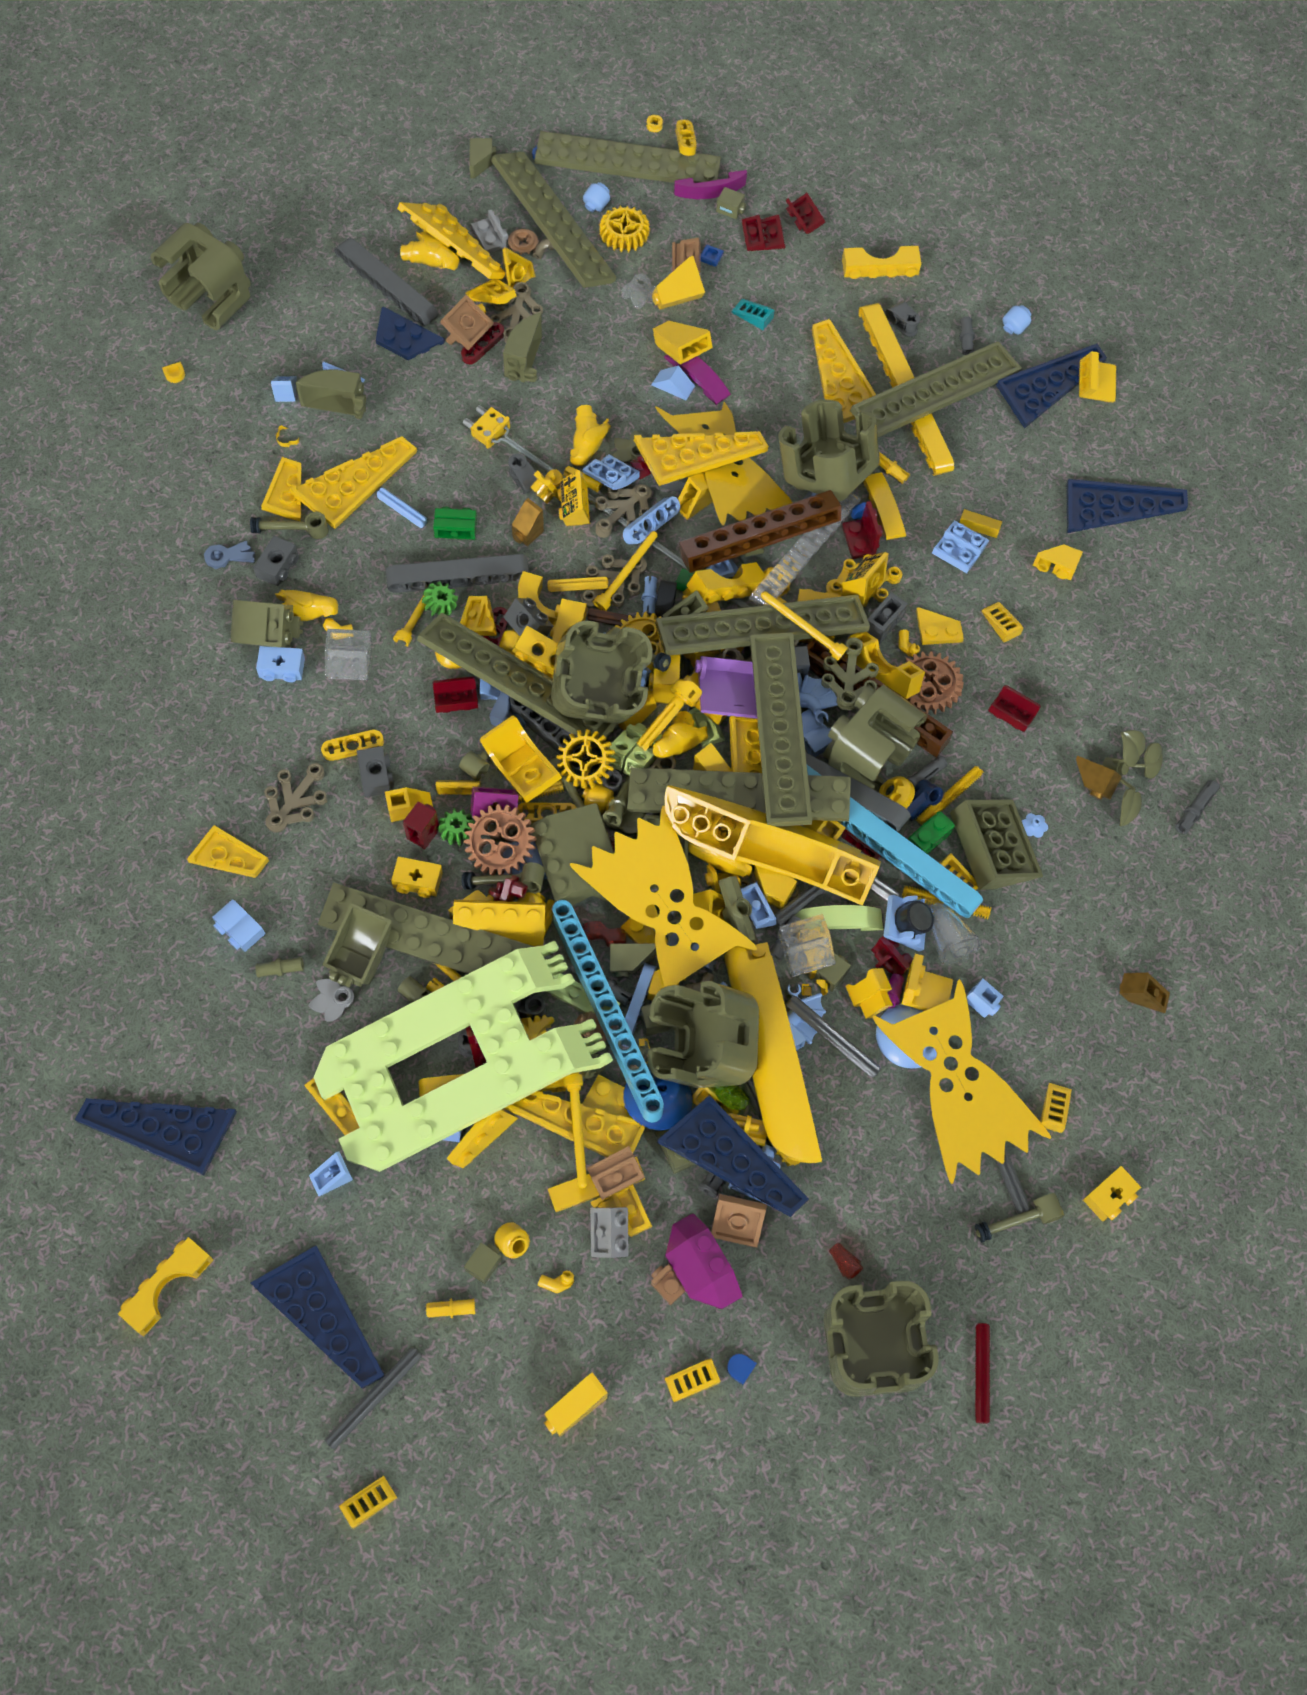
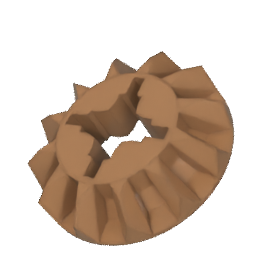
(521, 235)

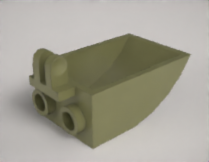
(522, 349)
(333, 392)
(264, 624)
(358, 947)

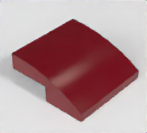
(754, 233)

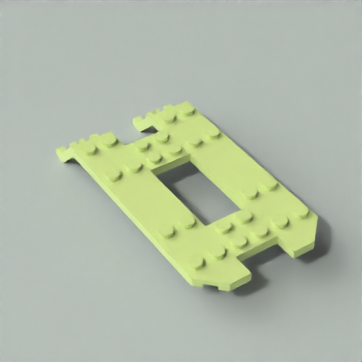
(512, 1071)

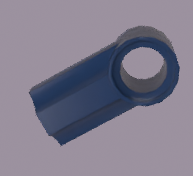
(925, 794)

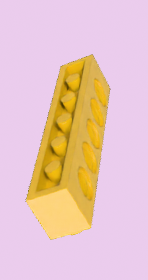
(531, 638)

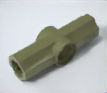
(736, 907)

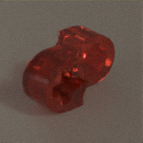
(597, 930)

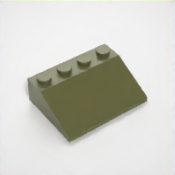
(566, 840)
(994, 843)

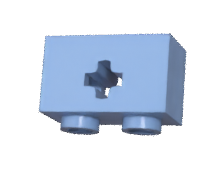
(280, 663)

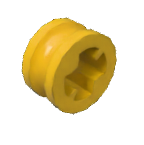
(654, 128)

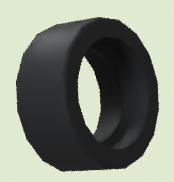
(665, 597)

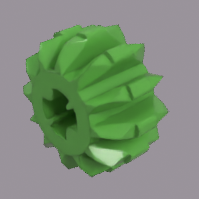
(439, 599)
(447, 827)

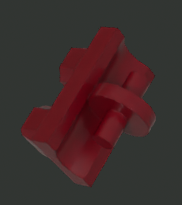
(508, 889)
(890, 958)

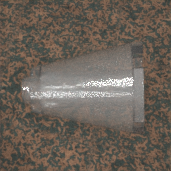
(952, 936)

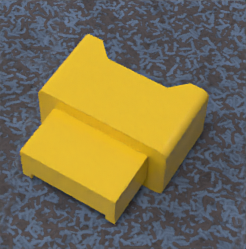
(871, 993)

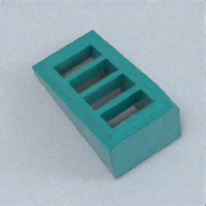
(756, 320)

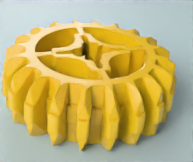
(613, 231)
(586, 749)

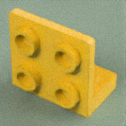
(1097, 379)
(924, 988)

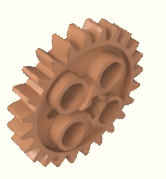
(942, 673)
(505, 820)

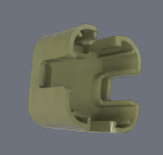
(202, 268)
(828, 454)
(600, 673)
(875, 734)
(712, 1035)
(879, 1339)

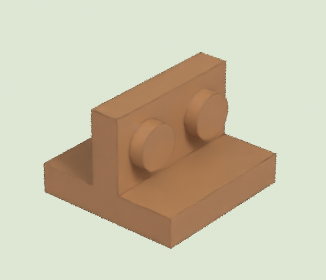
(466, 323)
(738, 1220)

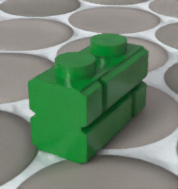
(455, 523)
(932, 832)

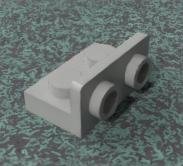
(490, 233)
(609, 1232)

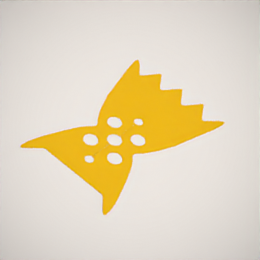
(752, 488)
(626, 884)
(962, 1125)

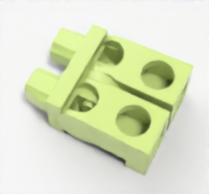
(627, 751)

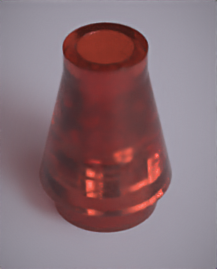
(846, 1262)

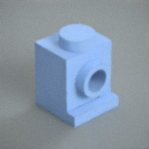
(984, 998)

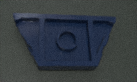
(404, 336)

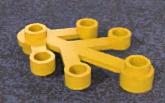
(892, 579)

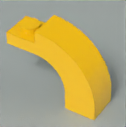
(530, 587)

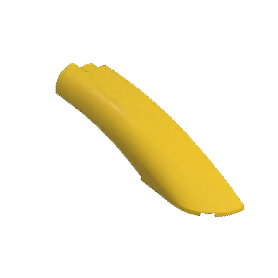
(789, 850)
(778, 1070)

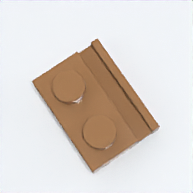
(684, 250)
(615, 1173)

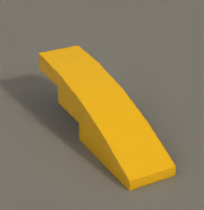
(886, 507)

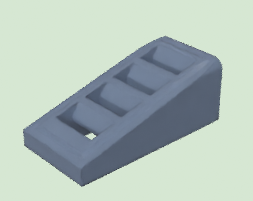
(500, 710)

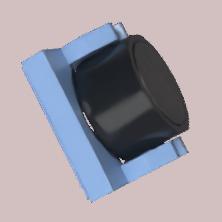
(912, 920)

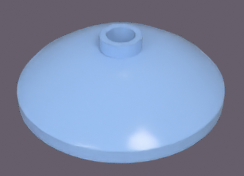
(889, 1049)

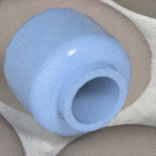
(596, 197)
(1017, 319)

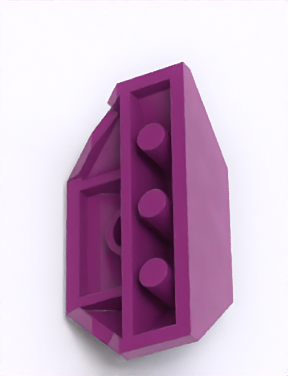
(701, 1264)

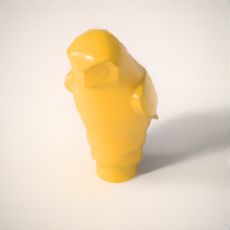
(429, 252)
(587, 436)
(308, 604)
(679, 736)
(720, 862)

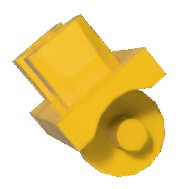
(546, 487)
(752, 1127)

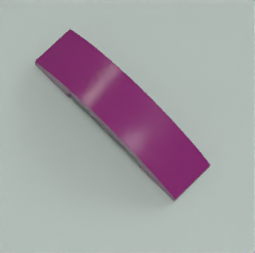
(711, 189)
(704, 377)

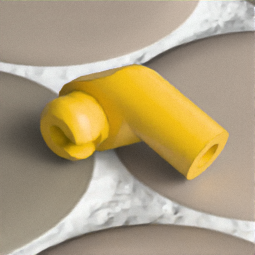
(329, 623)
(905, 646)
(558, 1284)

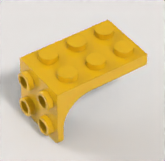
(519, 759)

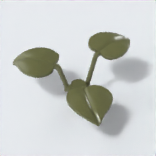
(1133, 748)

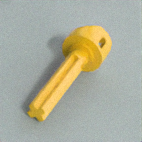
(683, 695)

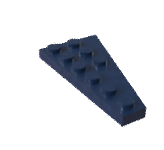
(1043, 385)
(1105, 503)
(169, 1131)
(722, 1147)
(314, 1304)

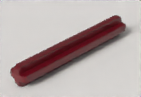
(982, 1374)

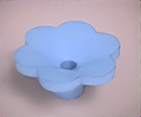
(1034, 825)

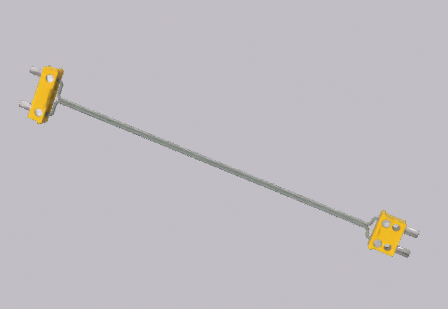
(494, 425)

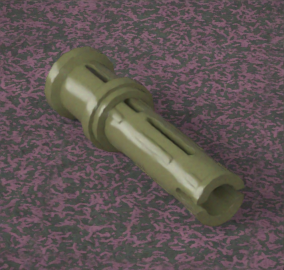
(617, 806)

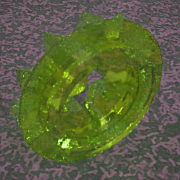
(732, 1097)

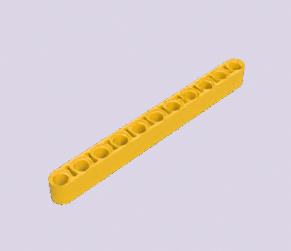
(899, 372)

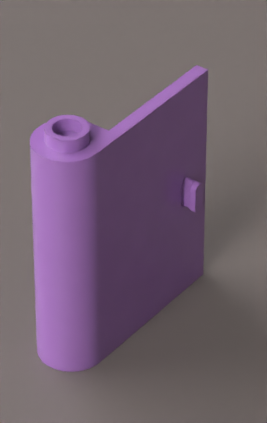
(726, 687)

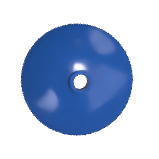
(676, 1100)

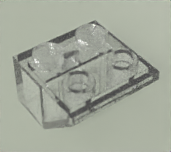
(348, 654)
(806, 945)

